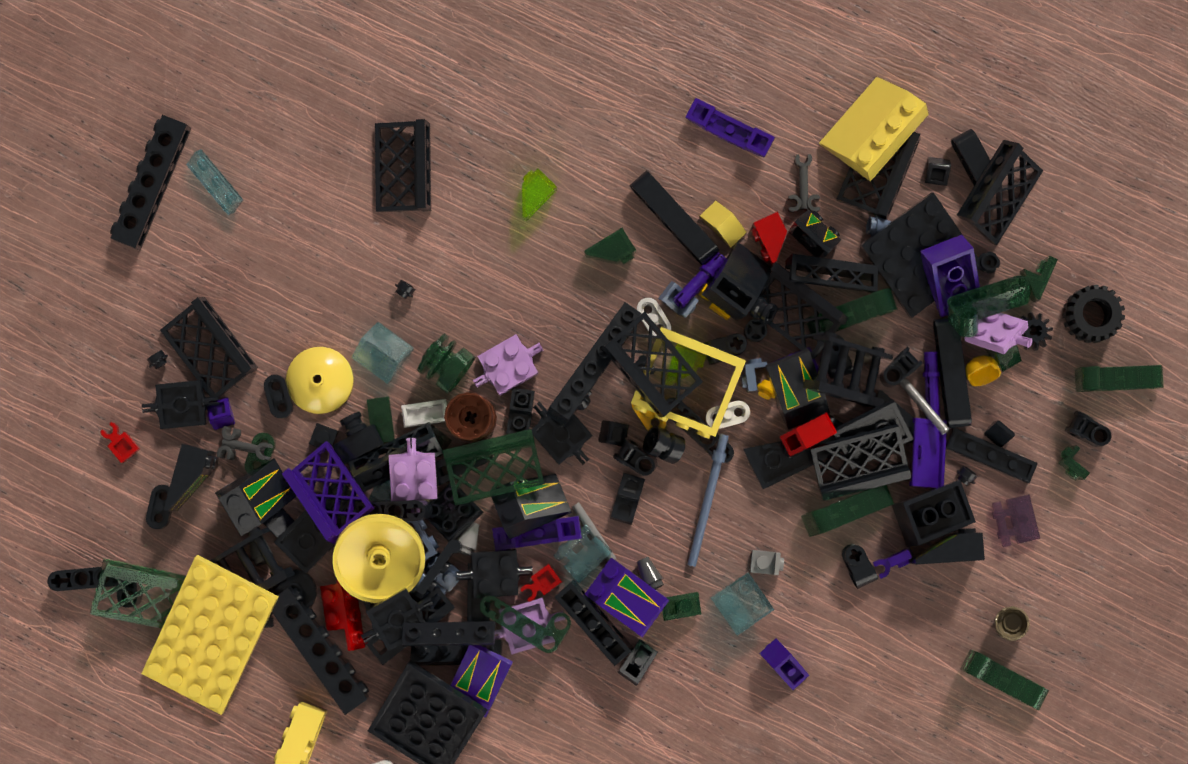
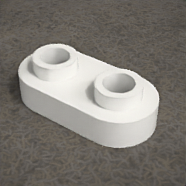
(656, 315)
(729, 417)

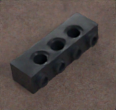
(594, 622)

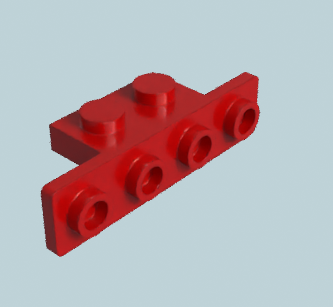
(342, 612)

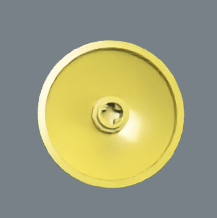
(378, 557)

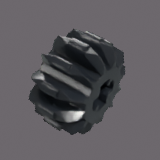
(1042, 330)

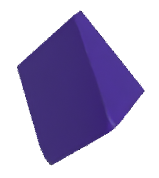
(221, 415)

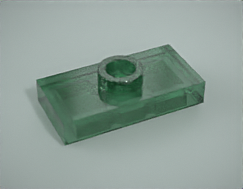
(381, 416)

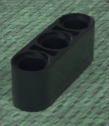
(971, 154)

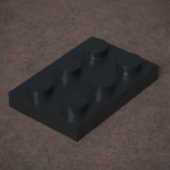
(877, 418)

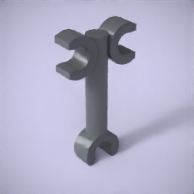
(803, 201)
(230, 443)

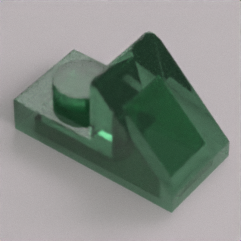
(1039, 282)
(682, 606)

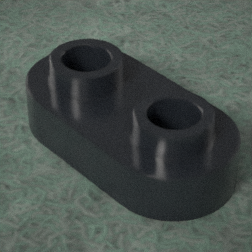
(278, 397)
(156, 506)

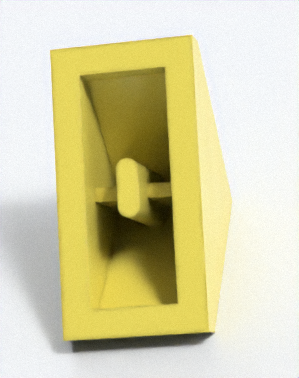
(723, 223)

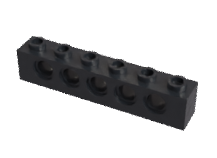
(153, 195)
(590, 368)
(345, 699)

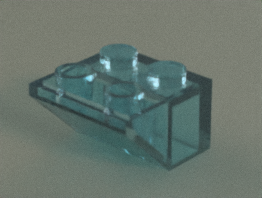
(742, 603)

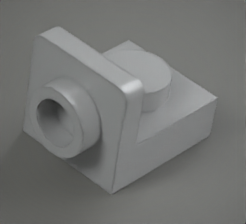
(766, 562)

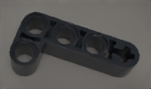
(387, 508)
(93, 575)

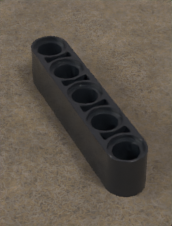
(674, 218)
(953, 374)

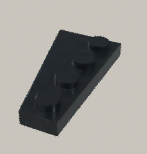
(773, 464)

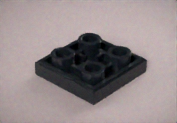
(449, 518)

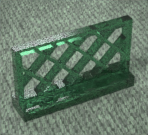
(486, 449)
(140, 575)

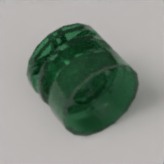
(445, 363)

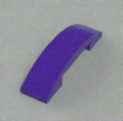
(729, 129)
(555, 531)

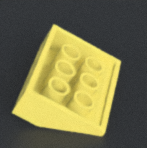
(875, 127)

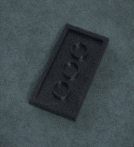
(303, 539)

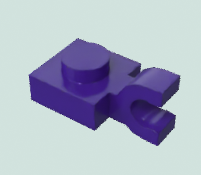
(900, 559)

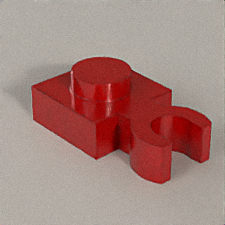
(122, 445)
(544, 580)

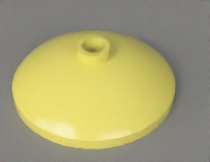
(335, 380)

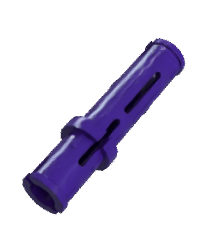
(696, 284)
(932, 381)

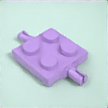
(1000, 333)
(508, 365)
(413, 475)
(535, 611)

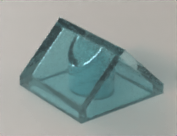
(382, 352)

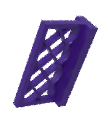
(311, 501)

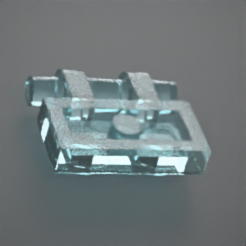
(587, 559)

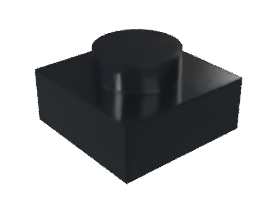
(322, 434)

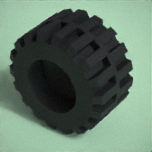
(1111, 309)

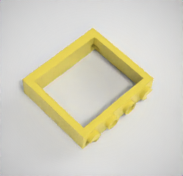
(684, 422)

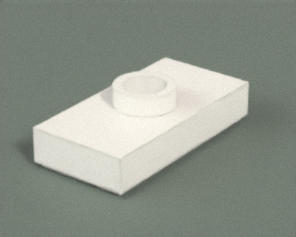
(424, 412)

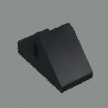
(637, 662)

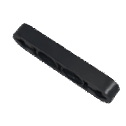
(693, 432)

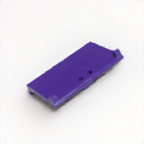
(928, 454)

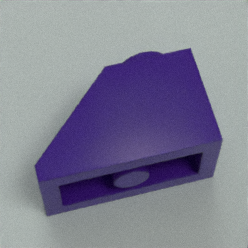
(784, 664)

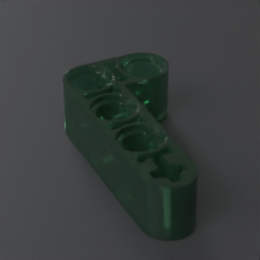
(969, 307)
(860, 310)
(1118, 378)
(847, 510)
(522, 621)
(1004, 679)

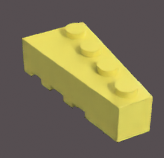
(301, 735)

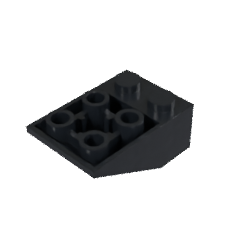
(738, 282)

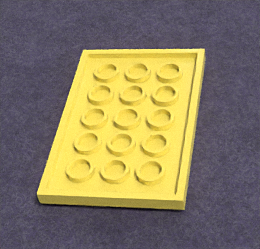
(209, 634)

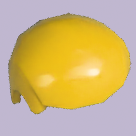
(982, 370)

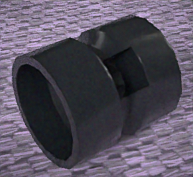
(664, 445)

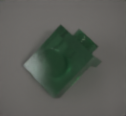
(1073, 469)

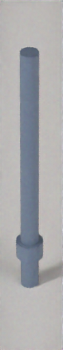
(718, 457)

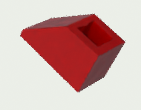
(771, 235)
(808, 434)

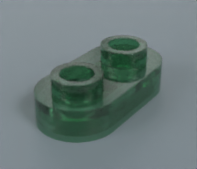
(252, 458)

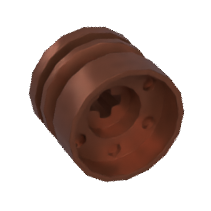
(459, 412)

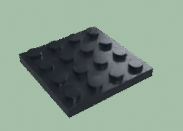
(898, 250)
(426, 718)

